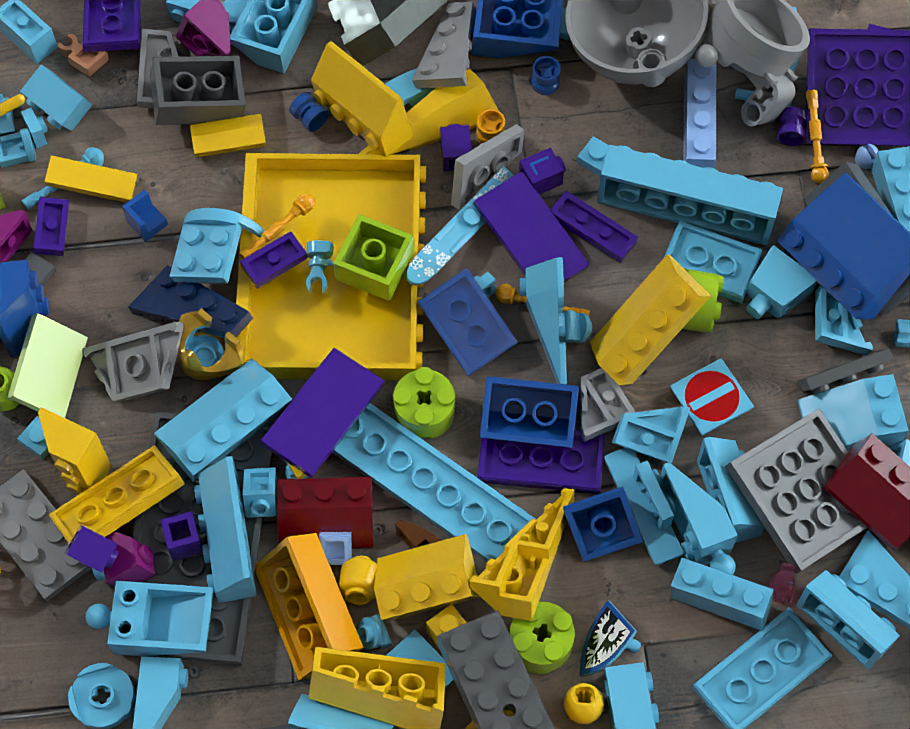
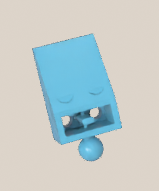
(700, 520)
(161, 619)

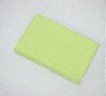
(47, 366)

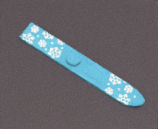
(452, 236)

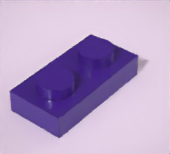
(51, 226)
(274, 259)

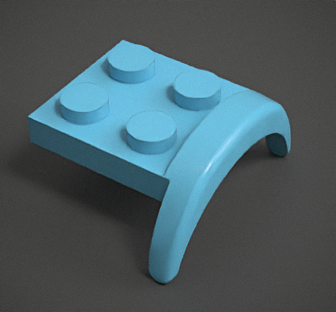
(209, 245)

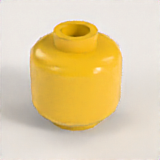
(358, 580)

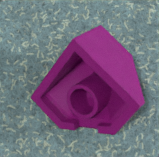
(206, 29)

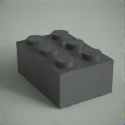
(196, 89)

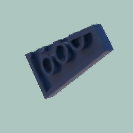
(169, 300)

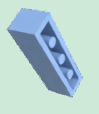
(699, 115)

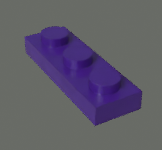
(594, 227)

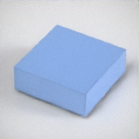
(336, 546)

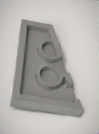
(153, 44)
(478, 164)

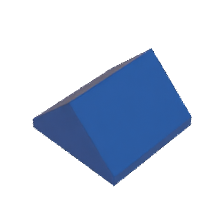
(603, 523)

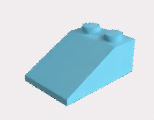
(861, 409)

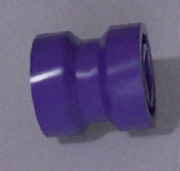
(792, 126)

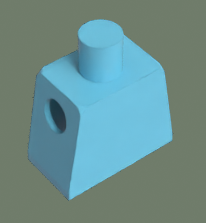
(778, 285)

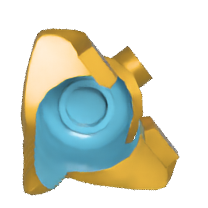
(204, 354)

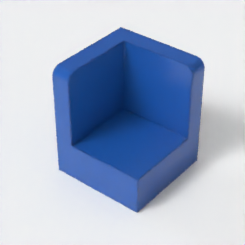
(144, 216)

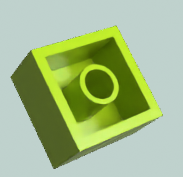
(374, 257)

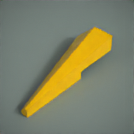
(519, 574)

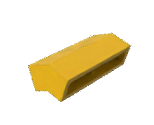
(228, 135)

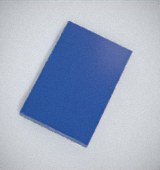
(467, 322)

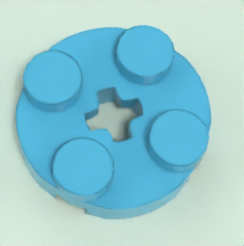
(86, 686)

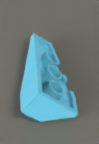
(545, 303)

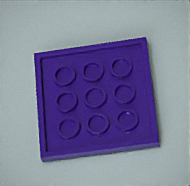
(860, 86)

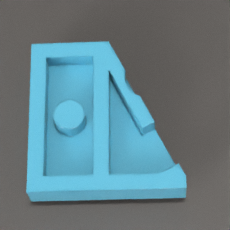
(836, 325)
(652, 432)

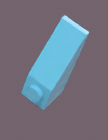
(158, 691)

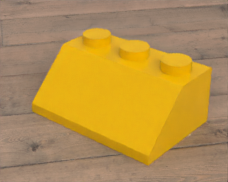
(74, 451)
(424, 578)

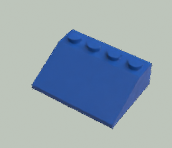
(516, 27)
(851, 247)

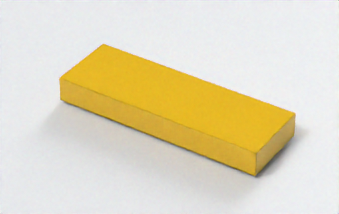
(90, 179)

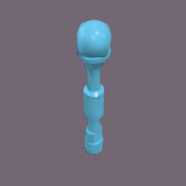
(91, 156)

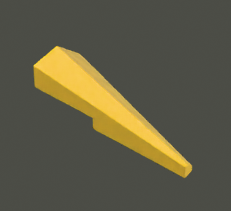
(442, 108)

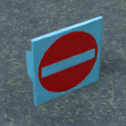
(712, 396)

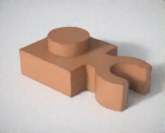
(83, 61)

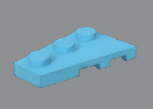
(879, 580)

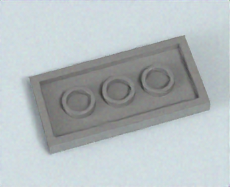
(34, 538)

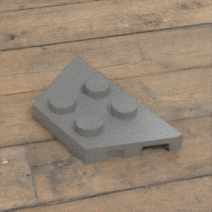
(137, 362)

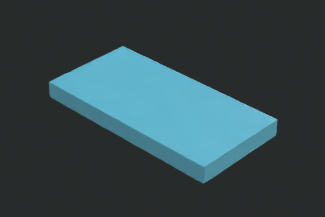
(762, 671)

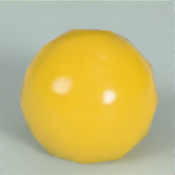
(583, 703)

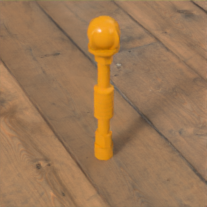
(819, 168)
(301, 207)
(506, 294)

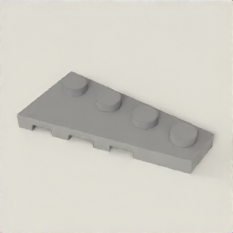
(447, 53)

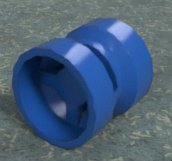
(546, 75)
(311, 114)

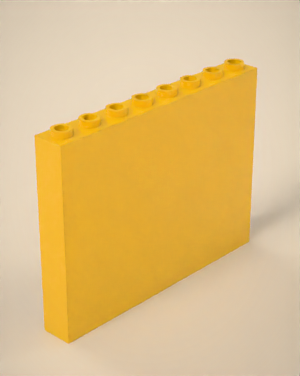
(298, 328)

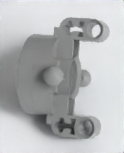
(763, 44)

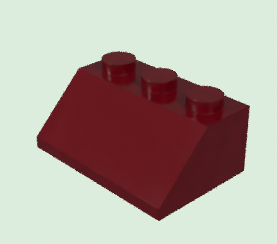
(875, 489)
(326, 506)

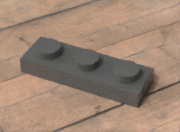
(845, 372)

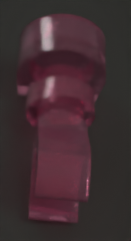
(783, 583)

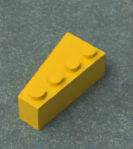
(380, 687)

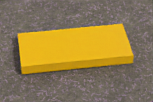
(119, 496)

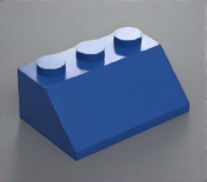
(19, 300)
(529, 412)

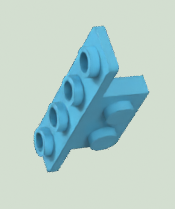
(650, 506)

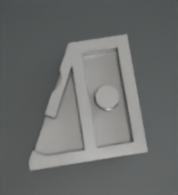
(600, 404)

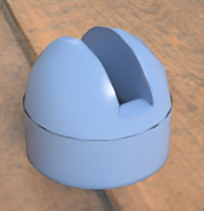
(863, 157)

